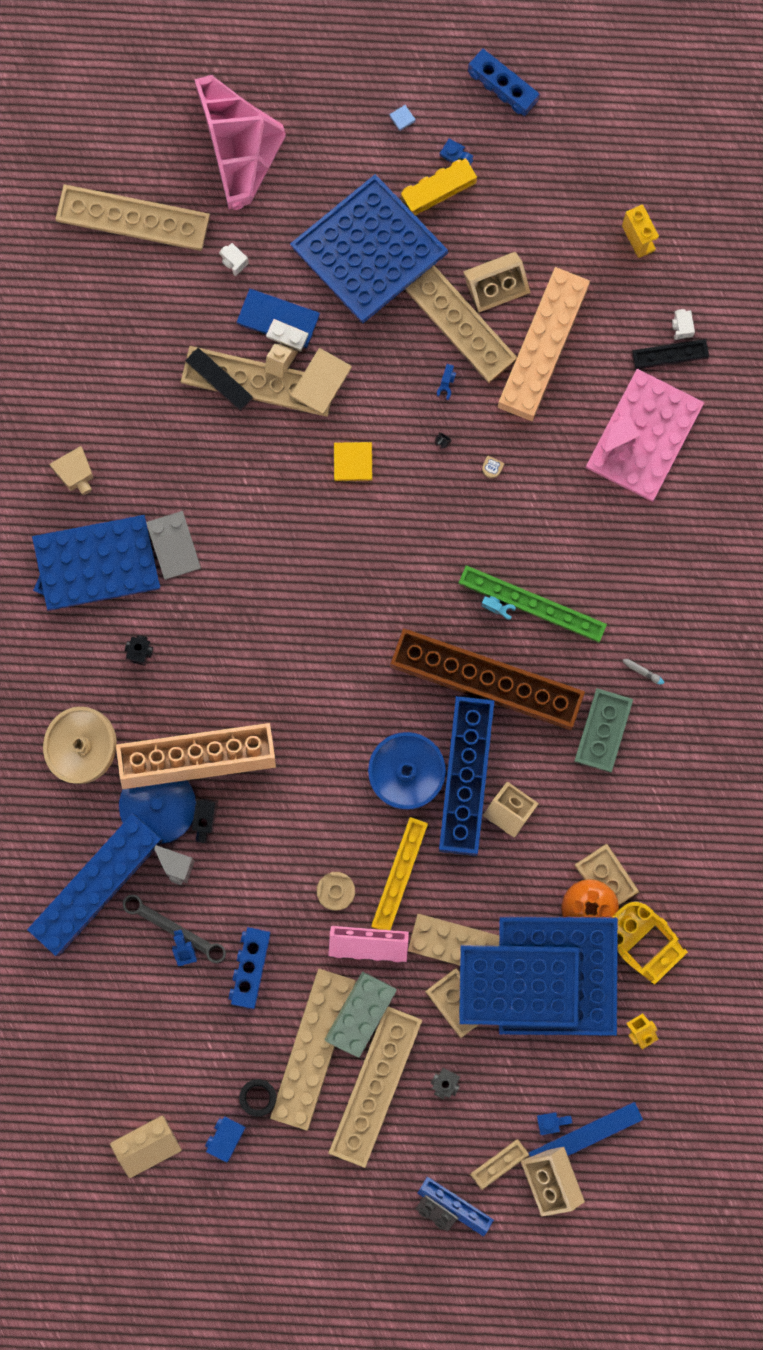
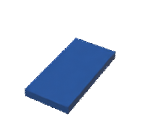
(261, 309)

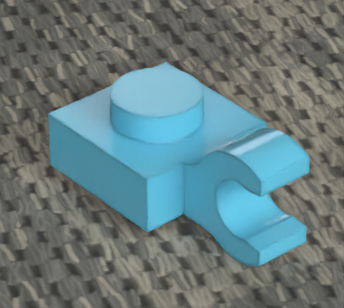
(493, 604)

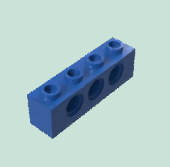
(485, 61)
(248, 937)

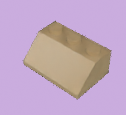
(497, 281)
(146, 1146)
(553, 1182)

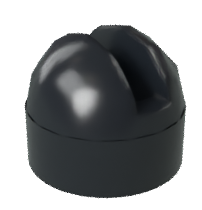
(443, 440)

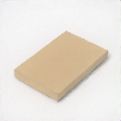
(321, 381)
(605, 867)
(446, 997)

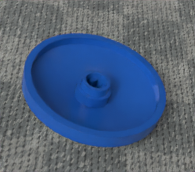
(406, 771)
(163, 807)

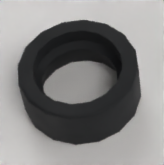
(243, 1102)

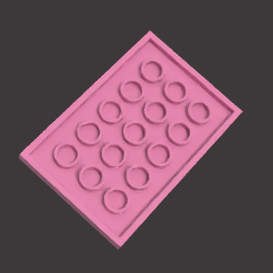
(663, 421)

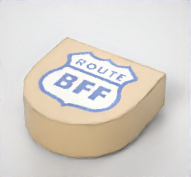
(492, 467)

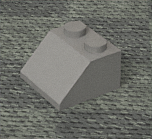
(176, 865)

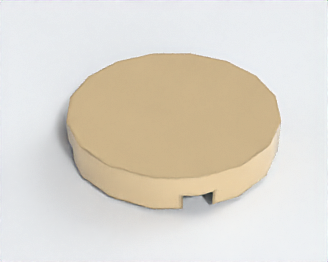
(335, 891)

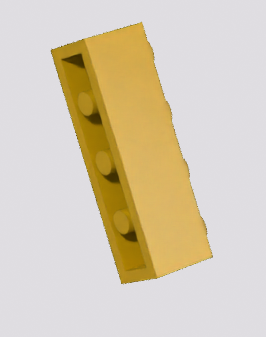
(439, 186)

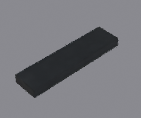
(670, 354)
(219, 379)

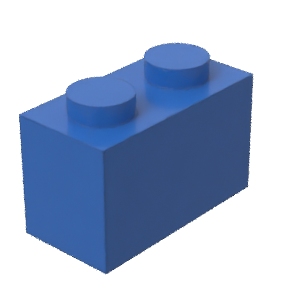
(225, 1139)

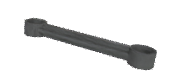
(170, 926)

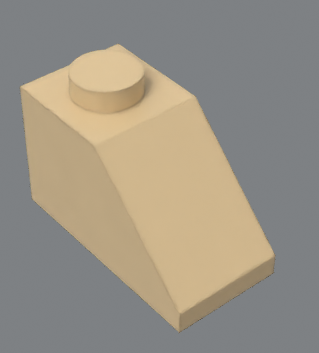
(279, 359)

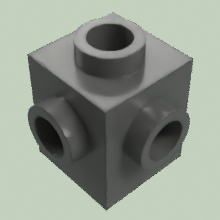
(451, 1078)

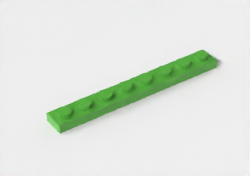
(532, 604)

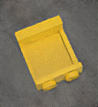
(640, 230)

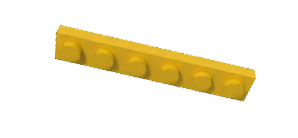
(399, 874)

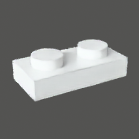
(287, 335)

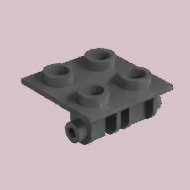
(430, 1209)

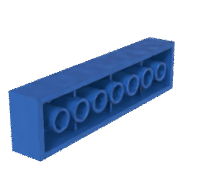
(466, 776)
(95, 885)

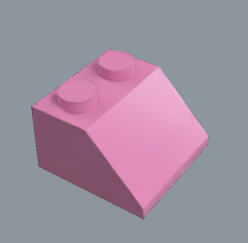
(621, 437)

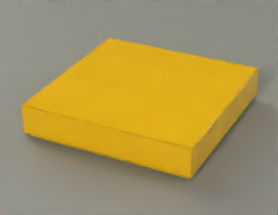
(353, 461)

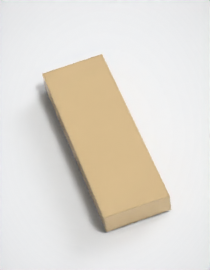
(499, 1164)

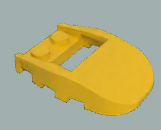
(633, 924)

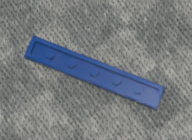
(594, 1131)

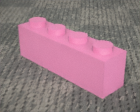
(368, 944)

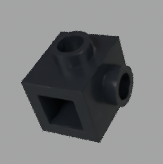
(138, 657)

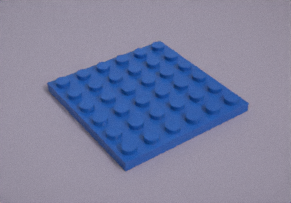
(369, 248)
(597, 967)

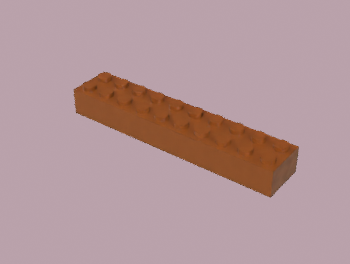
(487, 679)

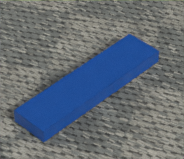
(464, 1211)

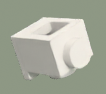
(233, 258)
(683, 324)

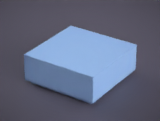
(402, 118)

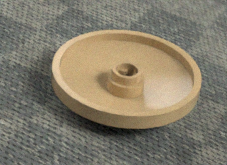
(79, 745)

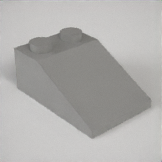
(173, 545)

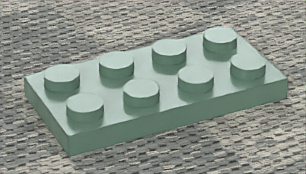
(603, 730)
(360, 1014)

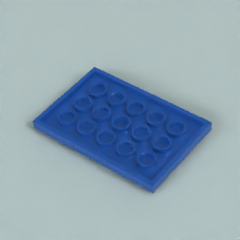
(95, 562)
(519, 985)

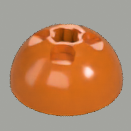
(582, 895)

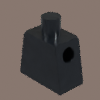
(207, 810)

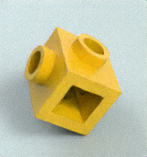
(642, 1031)

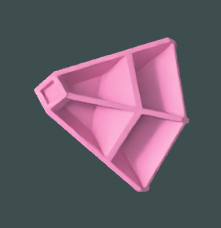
(242, 140)

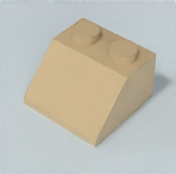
(510, 809)

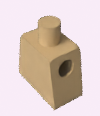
(74, 470)

